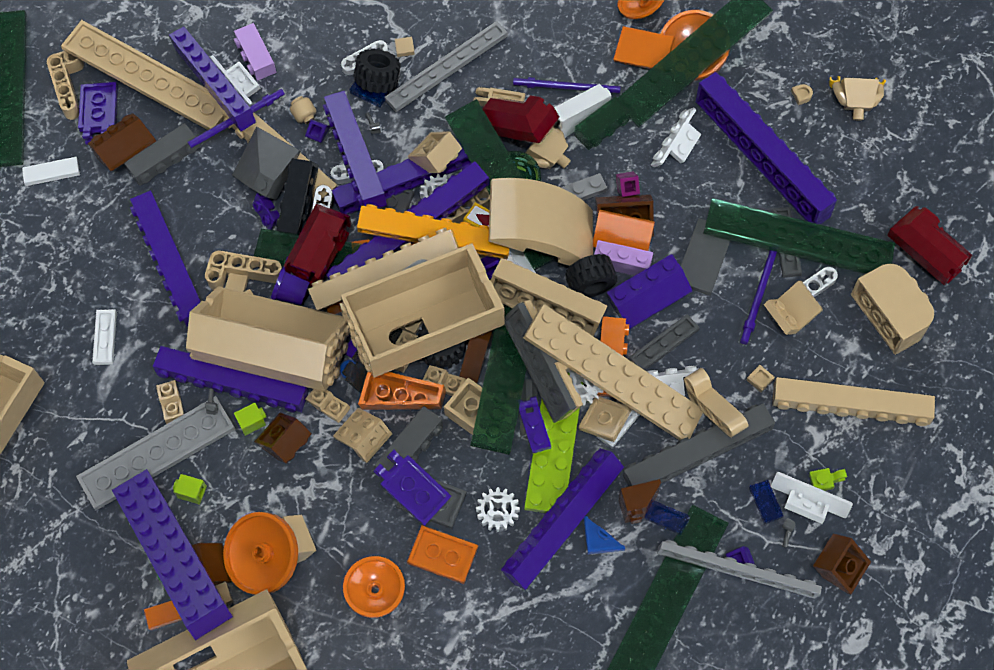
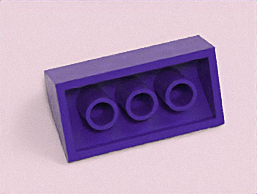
(649, 291)

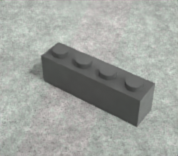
(161, 155)
(414, 437)

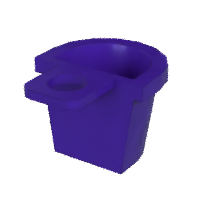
(290, 288)

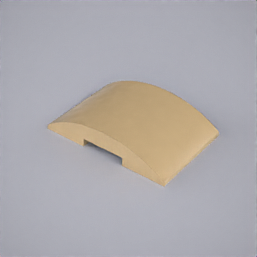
(540, 218)

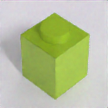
(250, 418)
(189, 489)

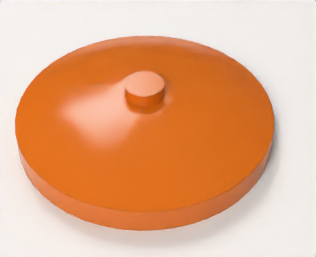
(683, 26)
(260, 552)

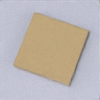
(605, 418)

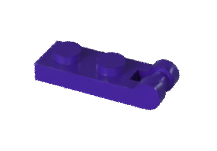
(534, 426)

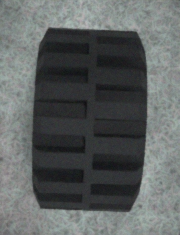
(377, 70)
(592, 275)
(444, 357)

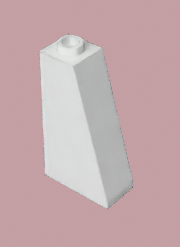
(580, 107)

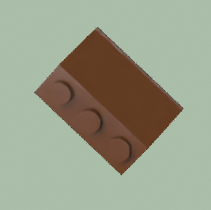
(121, 142)
(635, 206)

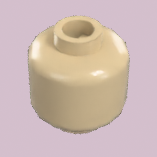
(303, 110)

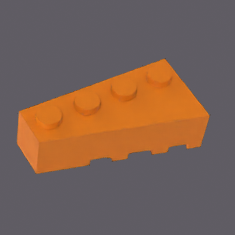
(613, 335)
(399, 392)

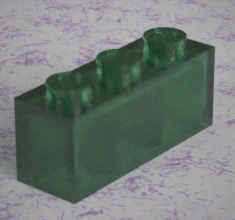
(602, 123)

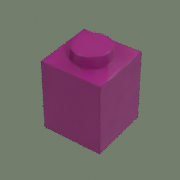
(627, 184)

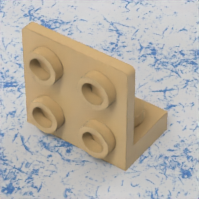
(794, 308)
(363, 434)

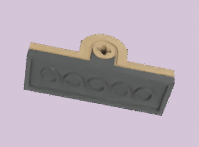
(546, 372)

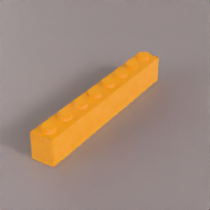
(410, 228)

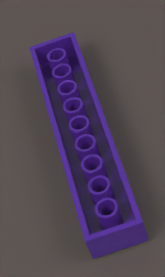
(765, 149)
(172, 555)

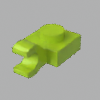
(825, 480)

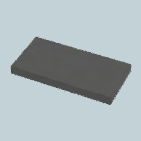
(704, 259)

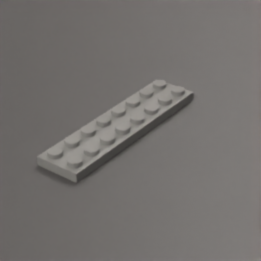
(155, 452)

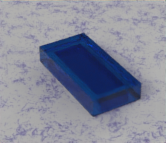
(766, 502)
(667, 517)

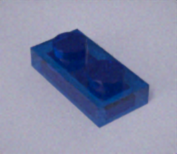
(374, 98)

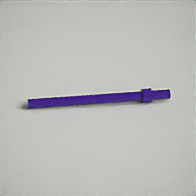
(531, 83)
(267, 100)
(749, 324)

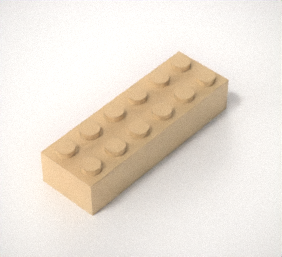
(520, 284)

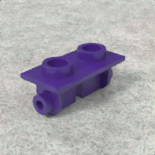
(262, 206)

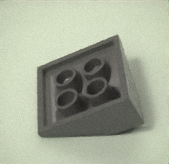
(265, 163)

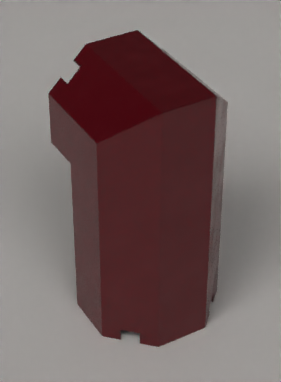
(520, 119)
(318, 244)
(930, 245)

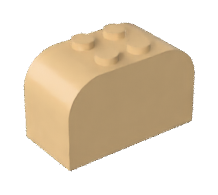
(894, 305)

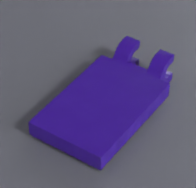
(97, 108)
(412, 487)

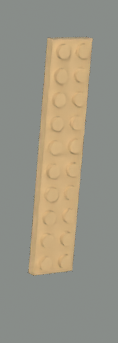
(143, 74)
(613, 373)

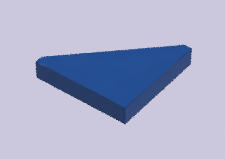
(599, 540)

